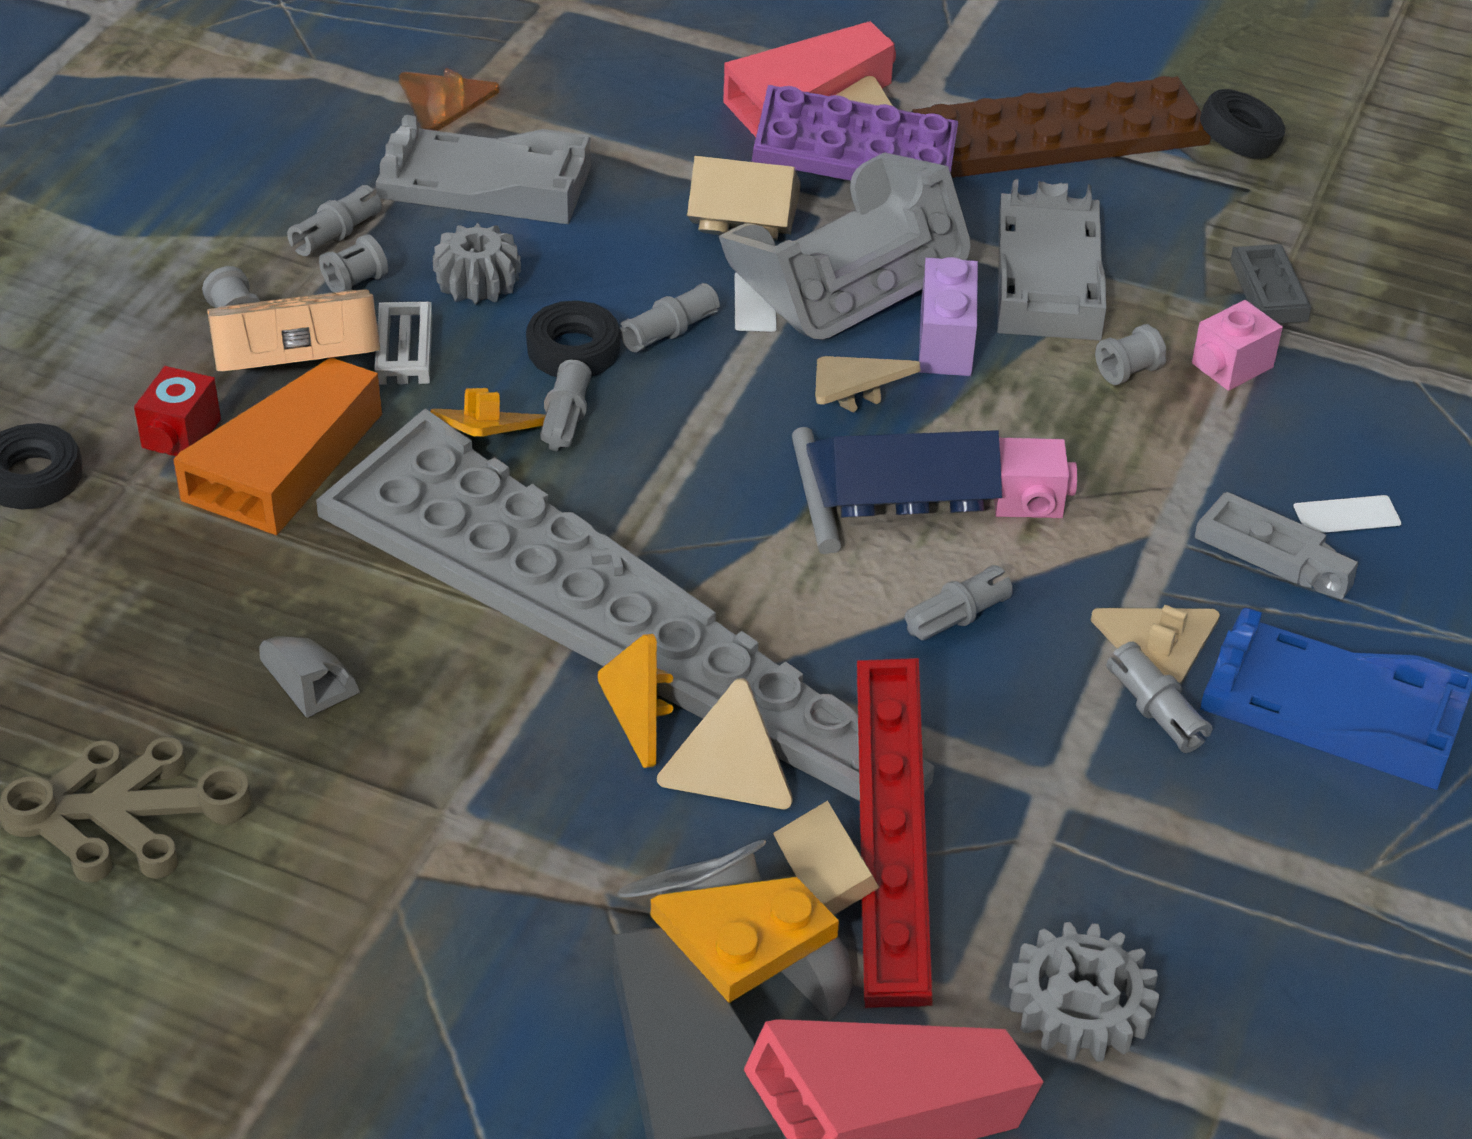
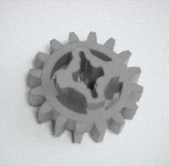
(1083, 991)

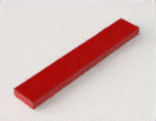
(893, 835)

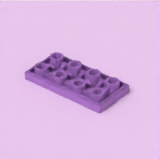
(839, 135)

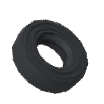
(1242, 123)
(567, 318)
(44, 486)

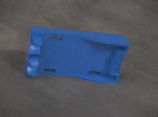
(1357, 706)

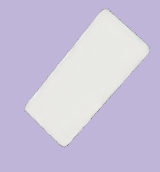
(751, 310)
(1348, 514)

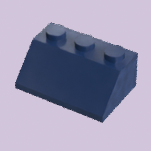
(907, 471)

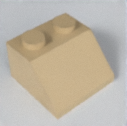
(742, 192)

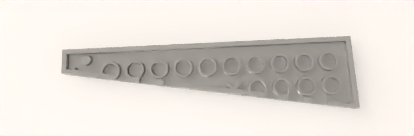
(506, 546)

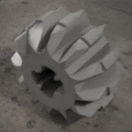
(476, 263)

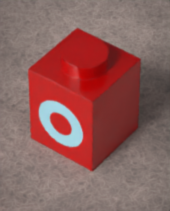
(177, 410)

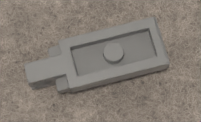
(1276, 545)

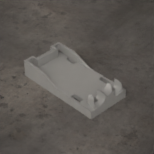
(512, 176)
(1050, 264)

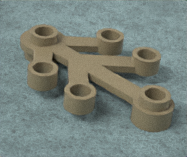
(43, 807)

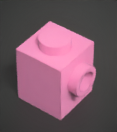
(1236, 344)
(1034, 478)

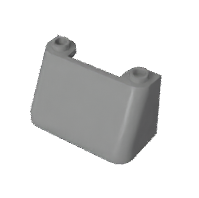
(862, 259)

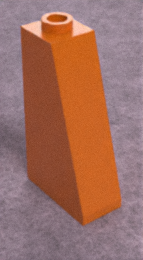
(281, 448)

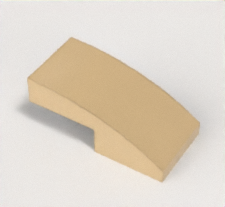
(826, 858)

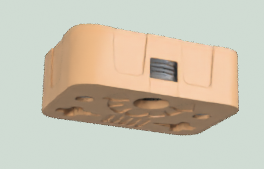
(293, 329)

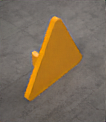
(483, 415)
(632, 692)

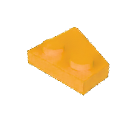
(745, 930)

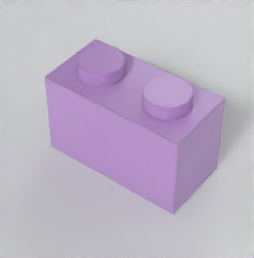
(948, 316)

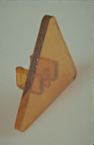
(444, 98)

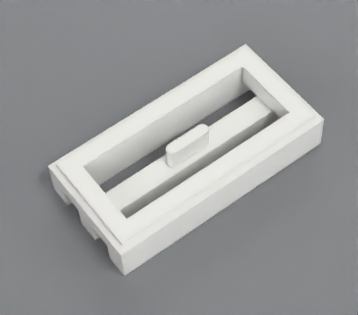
(403, 367)

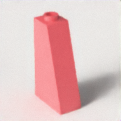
(813, 65)
(890, 1080)

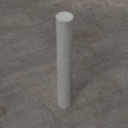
(821, 517)

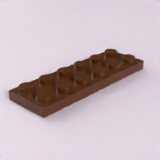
(1072, 125)

